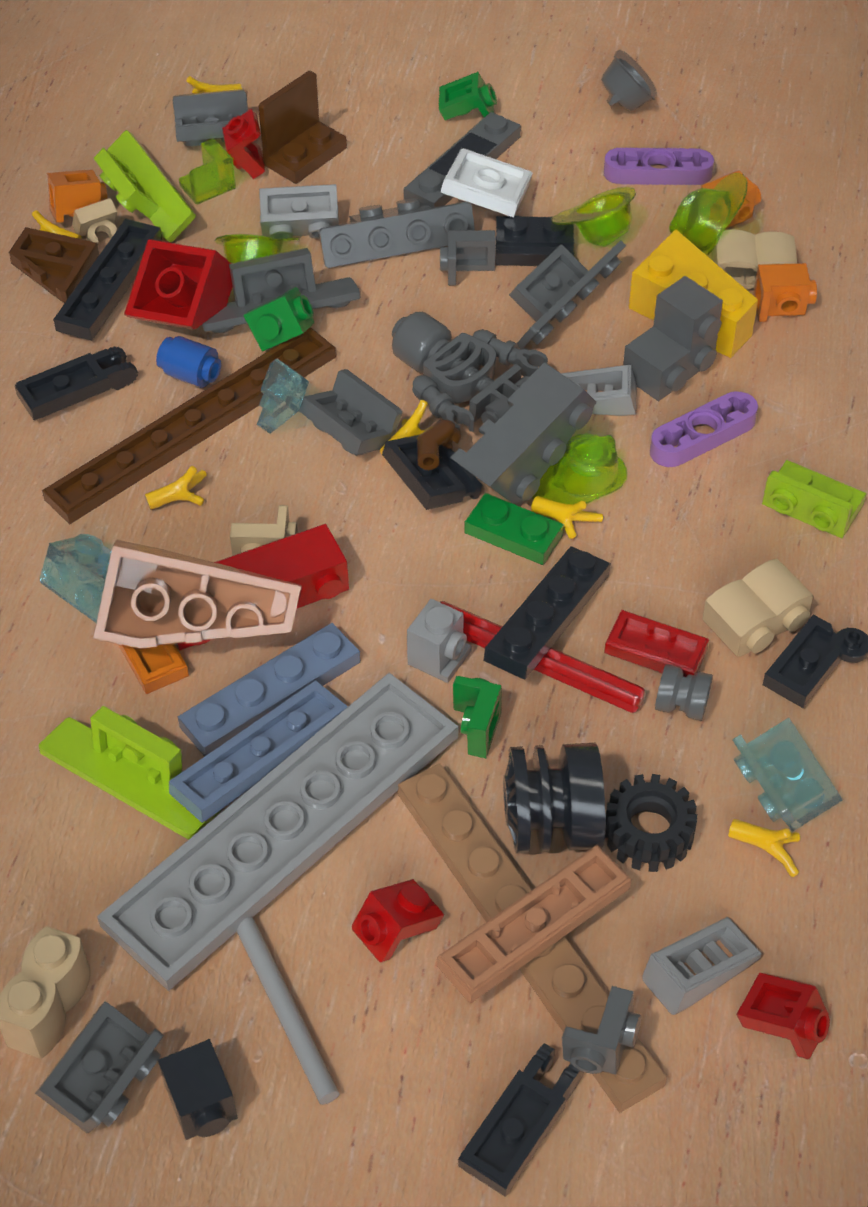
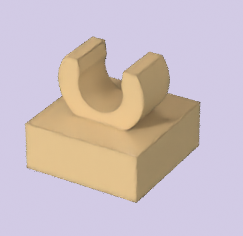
(95, 218)

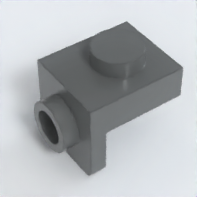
(468, 252)
(604, 1050)

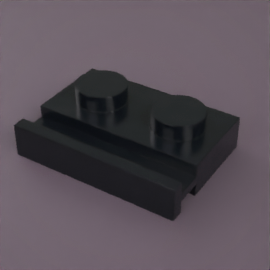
(529, 240)
(435, 487)

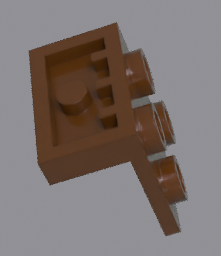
(291, 131)

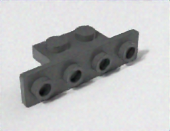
(393, 231)
(271, 276)
(555, 284)

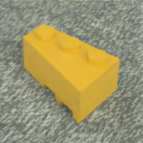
(681, 258)

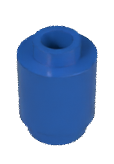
(188, 361)

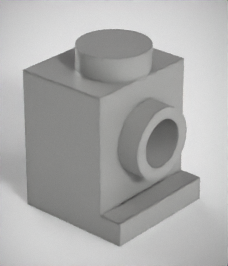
(437, 641)

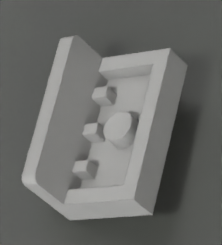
(297, 210)

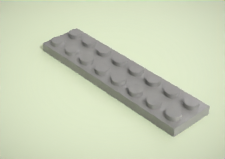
(276, 830)

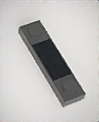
(489, 138)

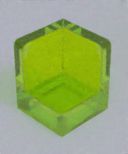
(213, 177)

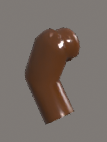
(430, 440)

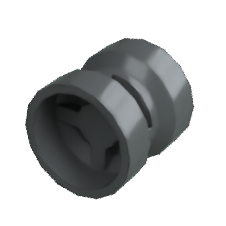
(687, 692)

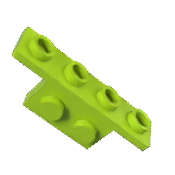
(143, 186)
(125, 764)

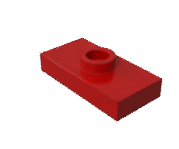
(655, 644)

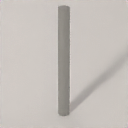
(287, 1012)

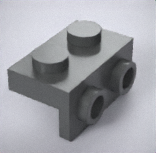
(205, 114)
(353, 414)
(99, 1067)

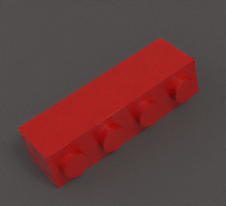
(304, 559)

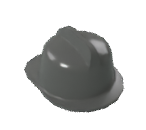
(627, 82)

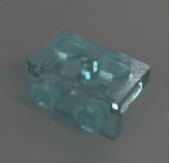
(77, 572)
(788, 773)

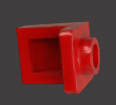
(241, 144)
(395, 915)

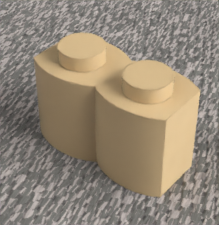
(742, 252)
(757, 608)
(40, 995)

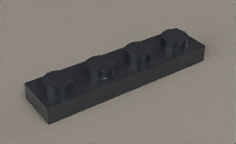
(106, 281)
(546, 612)

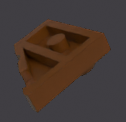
(53, 260)

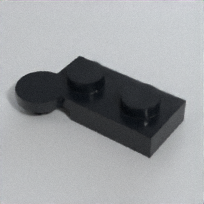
(812, 659)

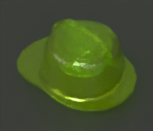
(708, 212)
(602, 216)
(247, 247)
(585, 471)

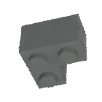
(678, 342)

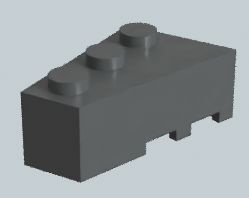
(529, 435)

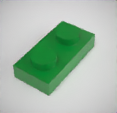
(514, 528)

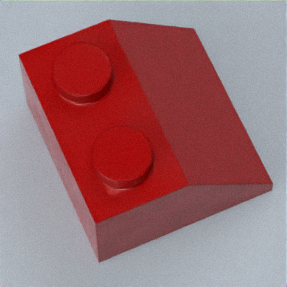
(179, 285)

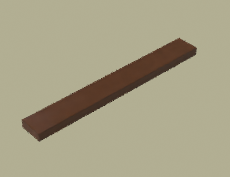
(180, 429)

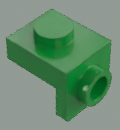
(280, 319)

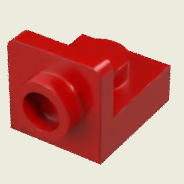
(786, 1011)

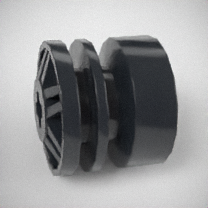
(555, 797)

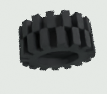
(646, 846)

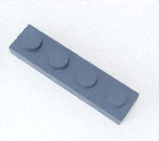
(245, 701)
(254, 752)

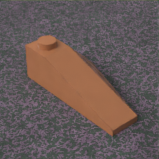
(178, 598)

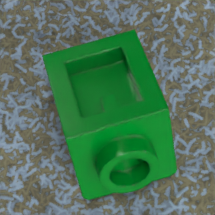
(465, 95)
(482, 711)

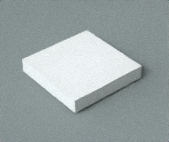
(486, 182)

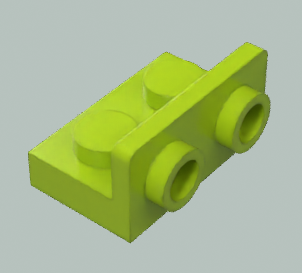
(813, 498)

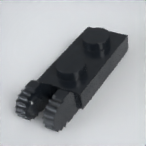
(75, 381)
(518, 1123)

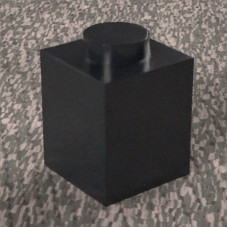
(198, 1090)

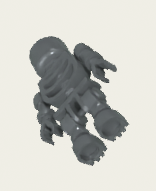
(453, 368)

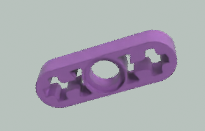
(634, 167)
(695, 443)

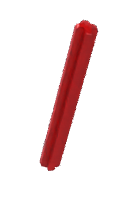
(563, 667)

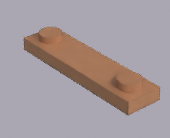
(533, 923)

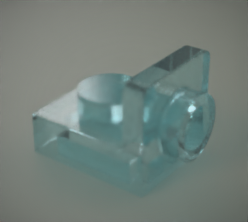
(282, 395)

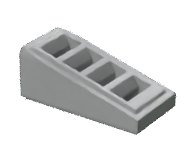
(617, 389)
(676, 984)

